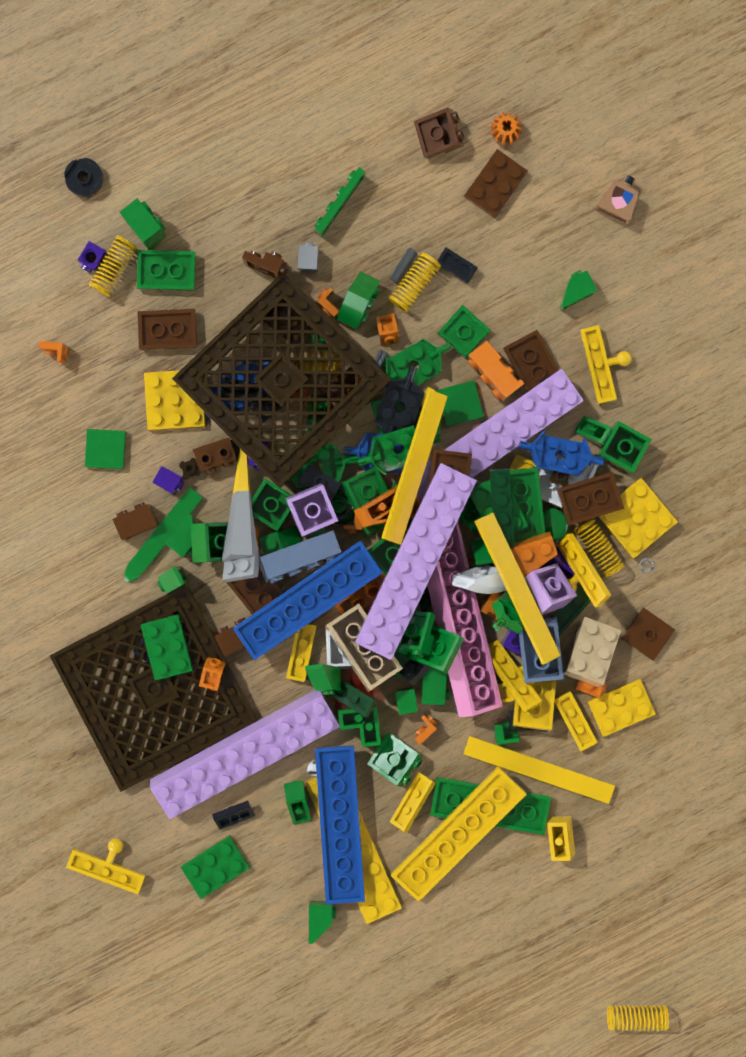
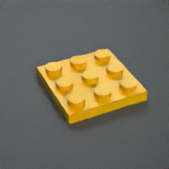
(168, 404)
(641, 519)

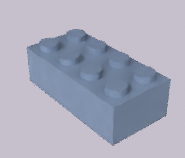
(299, 556)

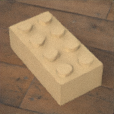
(368, 665)

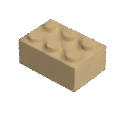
(591, 652)

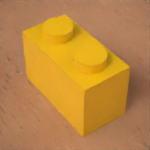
(561, 838)

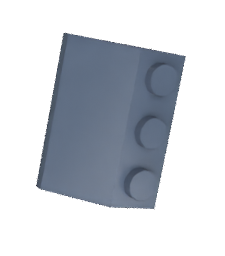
(532, 666)

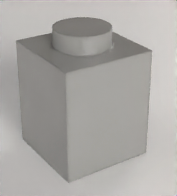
(308, 258)

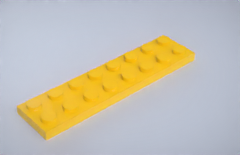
(458, 834)
(378, 890)

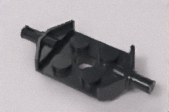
(400, 390)

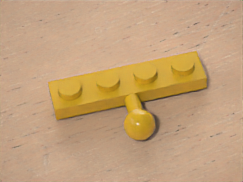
(599, 364)
(583, 570)
(513, 677)
(105, 869)

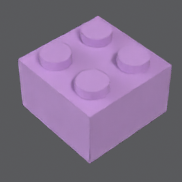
(311, 509)
(550, 588)

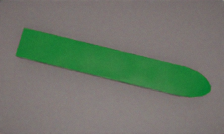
(161, 534)

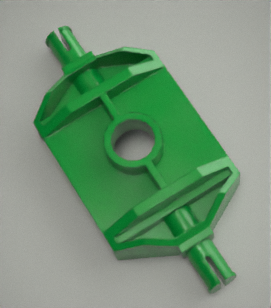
(424, 354)
(382, 452)
(332, 464)
(506, 614)

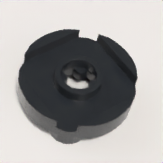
(85, 188)

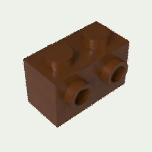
(215, 455)

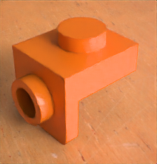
(327, 307)
(353, 529)

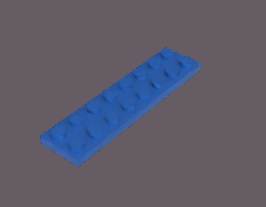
(307, 600)
(339, 824)

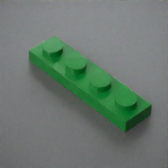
(344, 195)

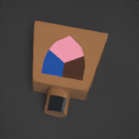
(619, 200)

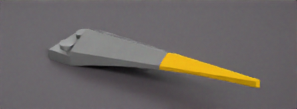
(240, 546)

